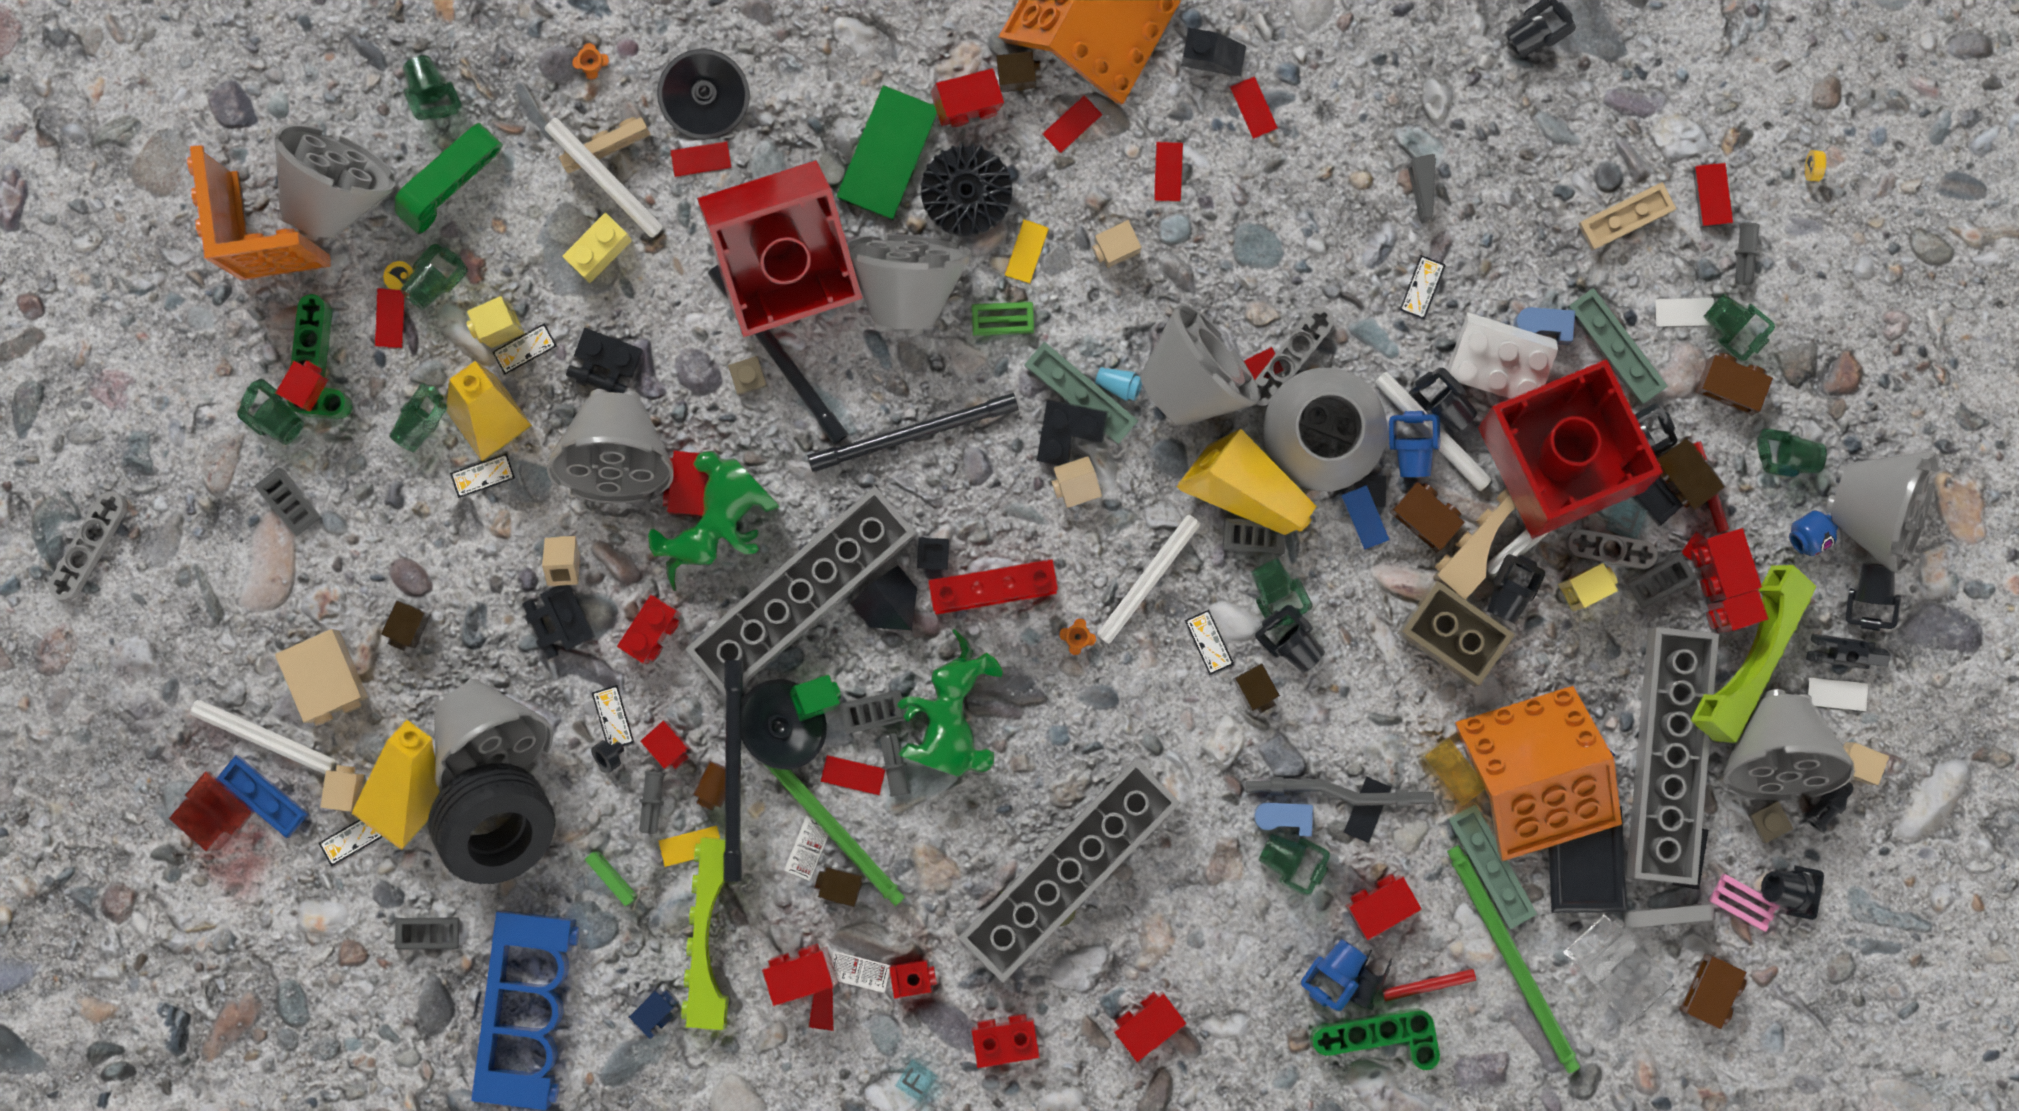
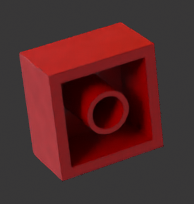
(1725, 565)
(799, 975)

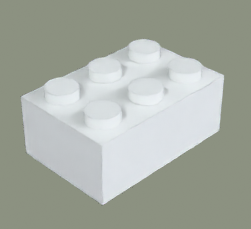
(1501, 357)

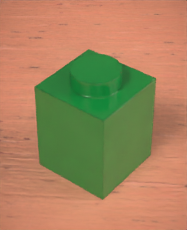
(815, 697)

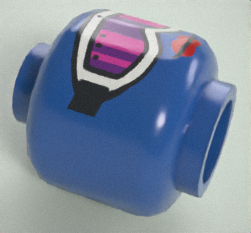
(1813, 533)

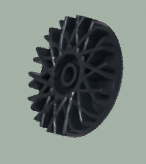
(970, 213)

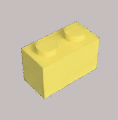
(597, 248)
(494, 322)
(1589, 586)

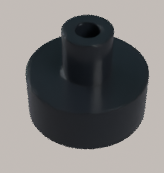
(607, 755)

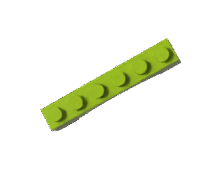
(1785, 598)
(705, 1003)

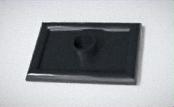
(1589, 873)

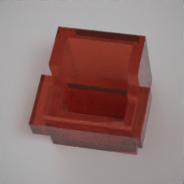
(211, 813)

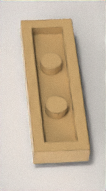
(607, 142)
(1627, 216)

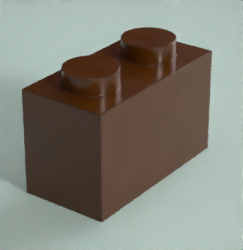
(1734, 383)
(1428, 516)
(1714, 991)

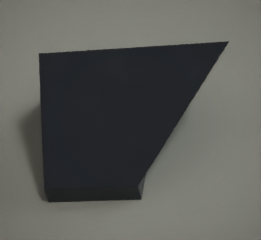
(888, 601)

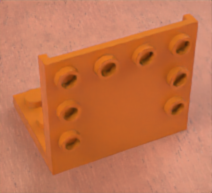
(1096, 38)
(224, 228)
(1543, 771)

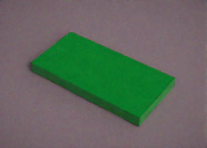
(887, 153)

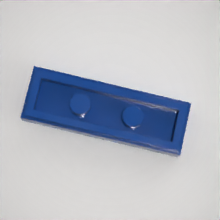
(263, 796)

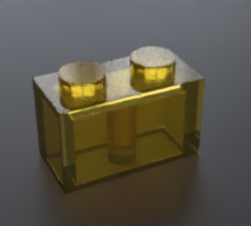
(1452, 771)

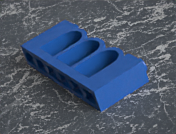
(509, 1086)

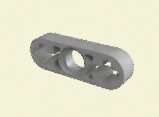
(1632, 561)
(1669, 915)

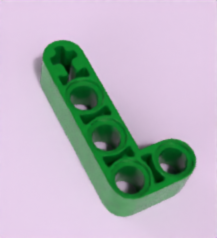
(447, 173)
(316, 355)
(1403, 1033)

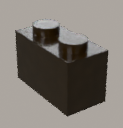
(1690, 474)

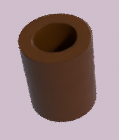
(711, 786)

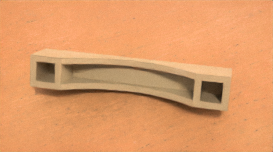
(1468, 564)

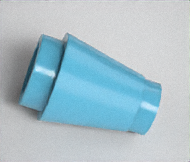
(1120, 383)

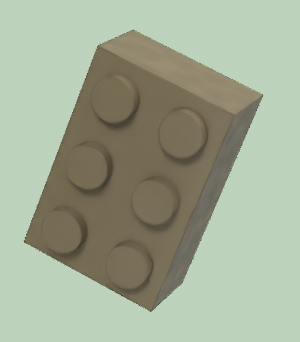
(1456, 633)

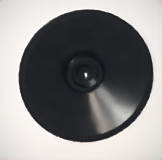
(703, 94)
(774, 730)

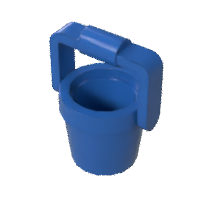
(1414, 454)
(1342, 966)

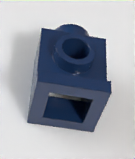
(654, 1011)

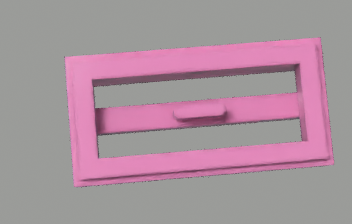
(1767, 915)

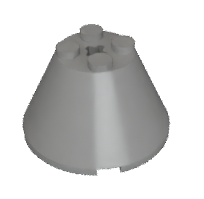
(326, 181)
(906, 278)
(611, 451)
(1885, 504)
(485, 727)
(1786, 752)

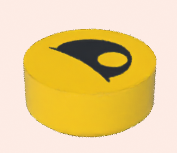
(1815, 165)
(397, 274)

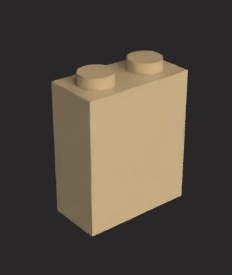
(322, 677)

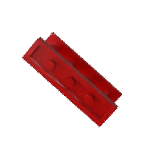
(993, 587)

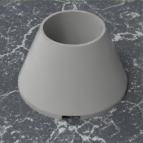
(1194, 373)
(1290, 453)

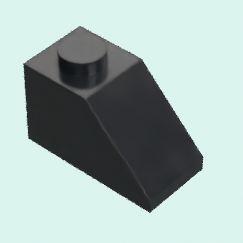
(1213, 52)

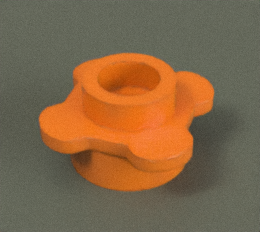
(590, 52)
(1086, 639)

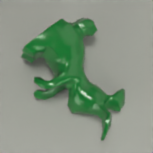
(726, 500)
(948, 738)

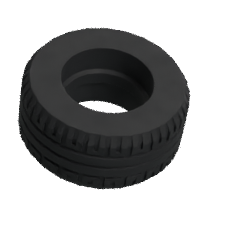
(473, 798)

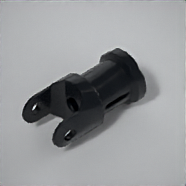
(1834, 802)
(1368, 985)

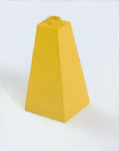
(484, 410)
(1248, 483)
(400, 786)

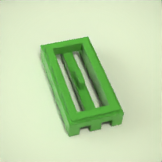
(1002, 319)
(611, 878)

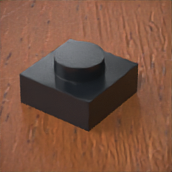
(1377, 488)
(933, 553)

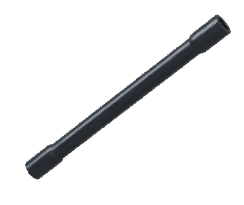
(990, 409)
(825, 418)
(732, 854)

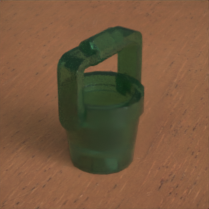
(427, 87)
(429, 283)
(1728, 320)
(273, 415)
(414, 422)
(1793, 454)
(1275, 583)
(1285, 858)

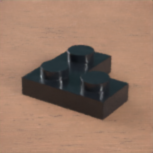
(1062, 423)

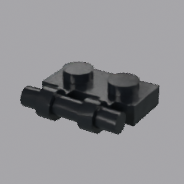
(606, 353)
(566, 615)

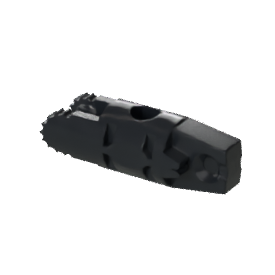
(1848, 652)

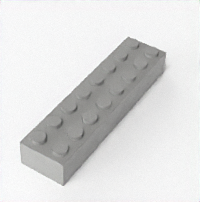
(803, 589)
(1671, 757)
(1069, 870)

